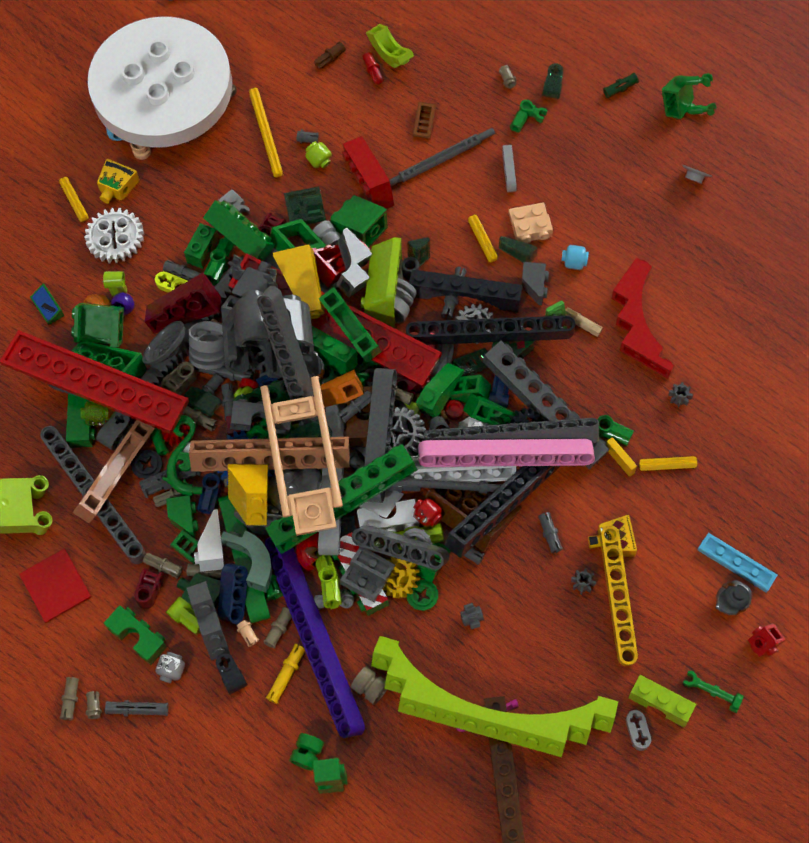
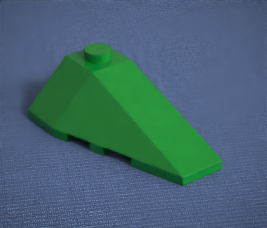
(117, 358)

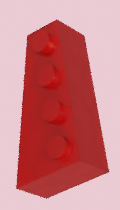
(368, 172)

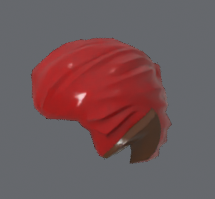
(307, 551)

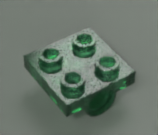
(305, 205)

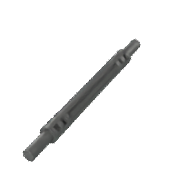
(441, 157)

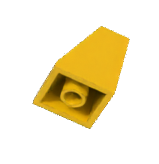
(249, 491)

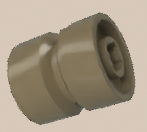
(369, 684)

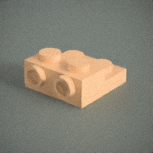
(530, 223)

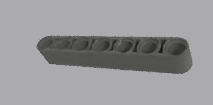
(380, 418)

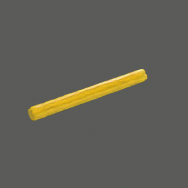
(266, 133)

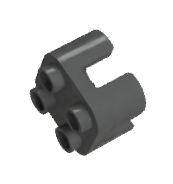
(246, 328)

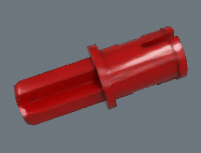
(373, 68)

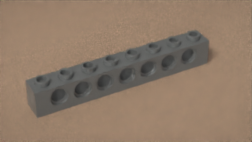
(493, 360)

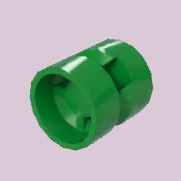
(308, 744)

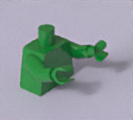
(679, 96)

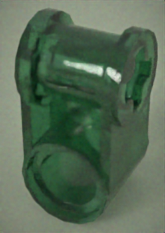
(553, 82)

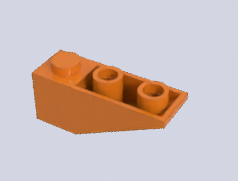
(341, 389)

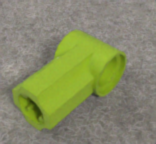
(115, 282)
(183, 613)

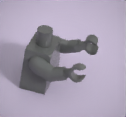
(251, 278)

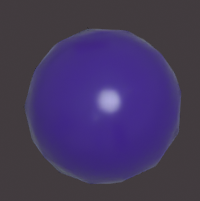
(123, 300)

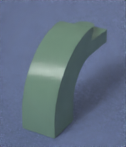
(261, 569)

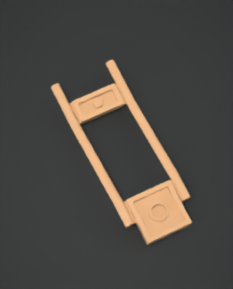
(310, 509)

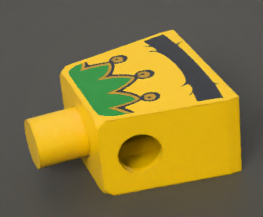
(116, 181)

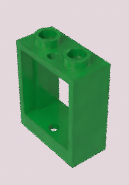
(281, 232)

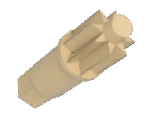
(584, 323)

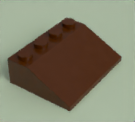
(460, 503)

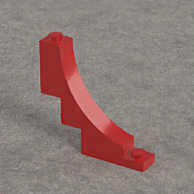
(639, 341)

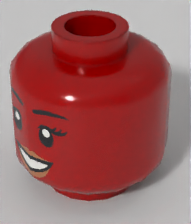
(427, 512)

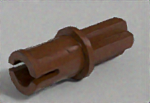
(329, 55)

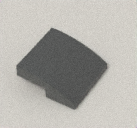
(367, 574)

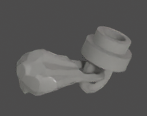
(346, 598)

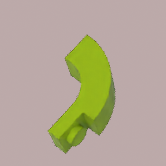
(387, 47)

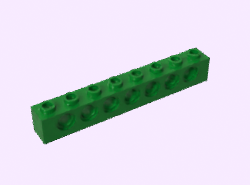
(352, 497)

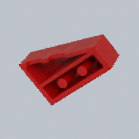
(330, 263)

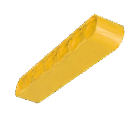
(618, 585)

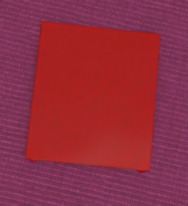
(55, 585)

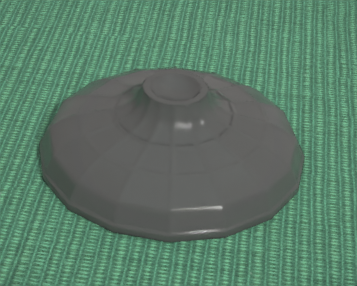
(164, 344)
(296, 482)

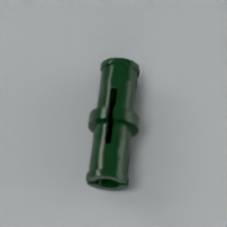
(629, 80)

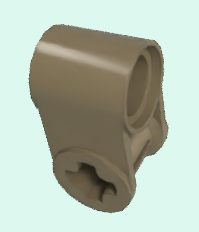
(177, 381)

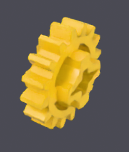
(401, 578)

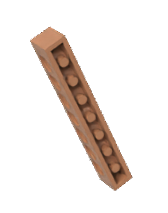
(294, 453)

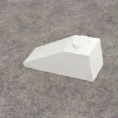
(210, 546)

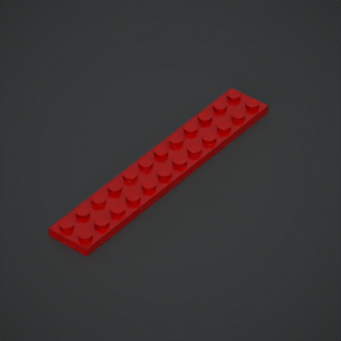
(399, 351)

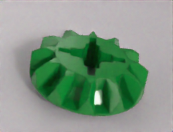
(431, 593)

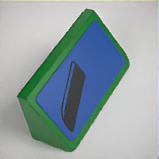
(46, 304)

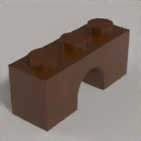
(358, 429)

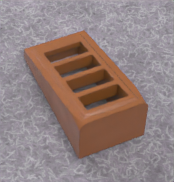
(427, 107)

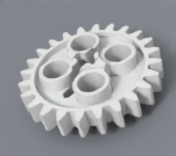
(131, 233)

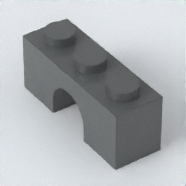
(244, 412)

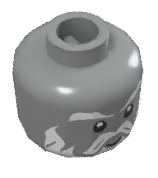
(170, 667)

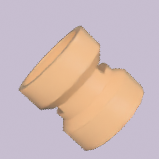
(140, 152)

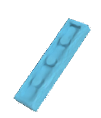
(737, 562)

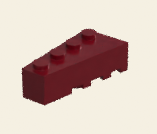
(185, 303)

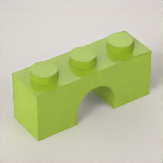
(671, 704)

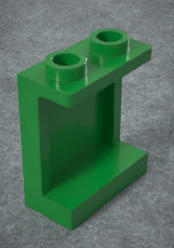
(98, 324)

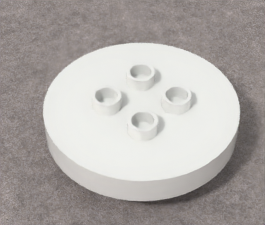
(160, 81)

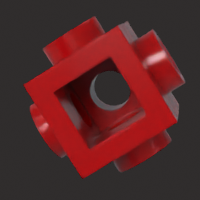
(766, 640)

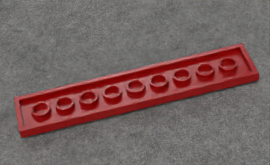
(94, 381)

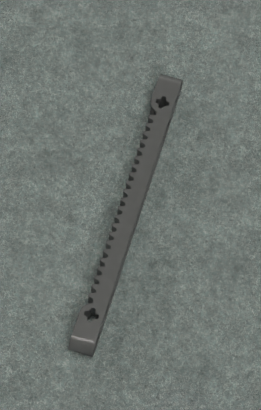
(115, 428)

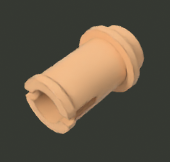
(247, 632)

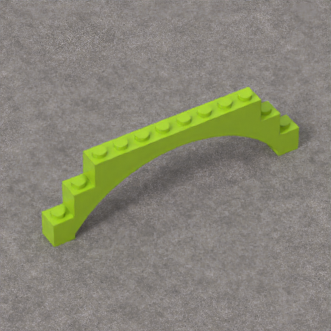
(533, 731)

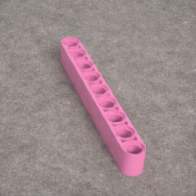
(505, 452)

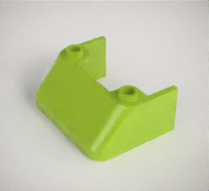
(382, 284)

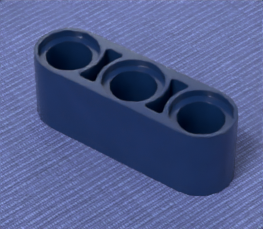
(232, 593)

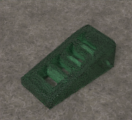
(519, 250)
(461, 362)

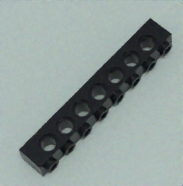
(496, 507)

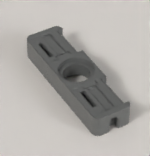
(156, 483)

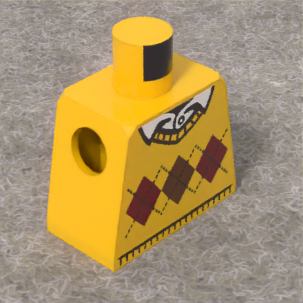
(625, 530)

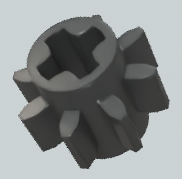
(678, 392)
(582, 587)
(471, 616)

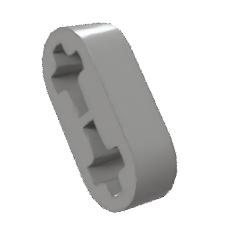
(633, 731)

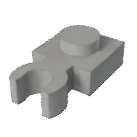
(234, 199)

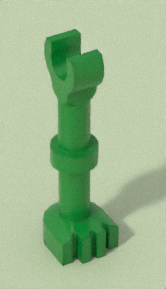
(715, 691)

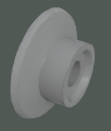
(695, 175)

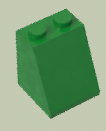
(362, 218)

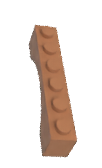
(113, 470)

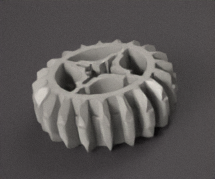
(401, 417)

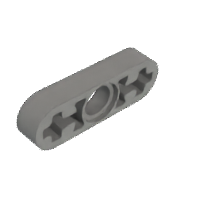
(509, 169)

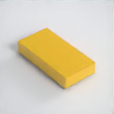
(621, 457)

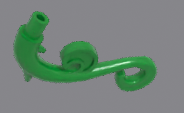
(172, 478)

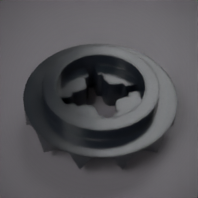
(144, 457)

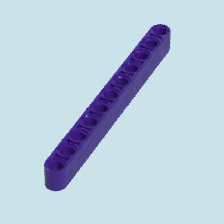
(316, 642)

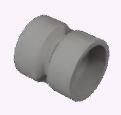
(327, 233)

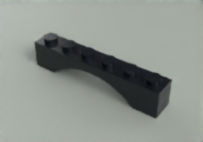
(499, 294)

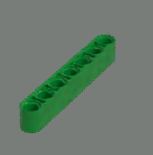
(255, 599)

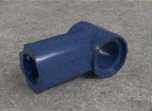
(499, 392)
(209, 495)

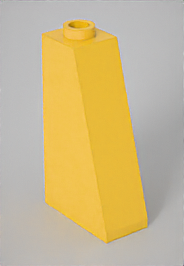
(301, 275)

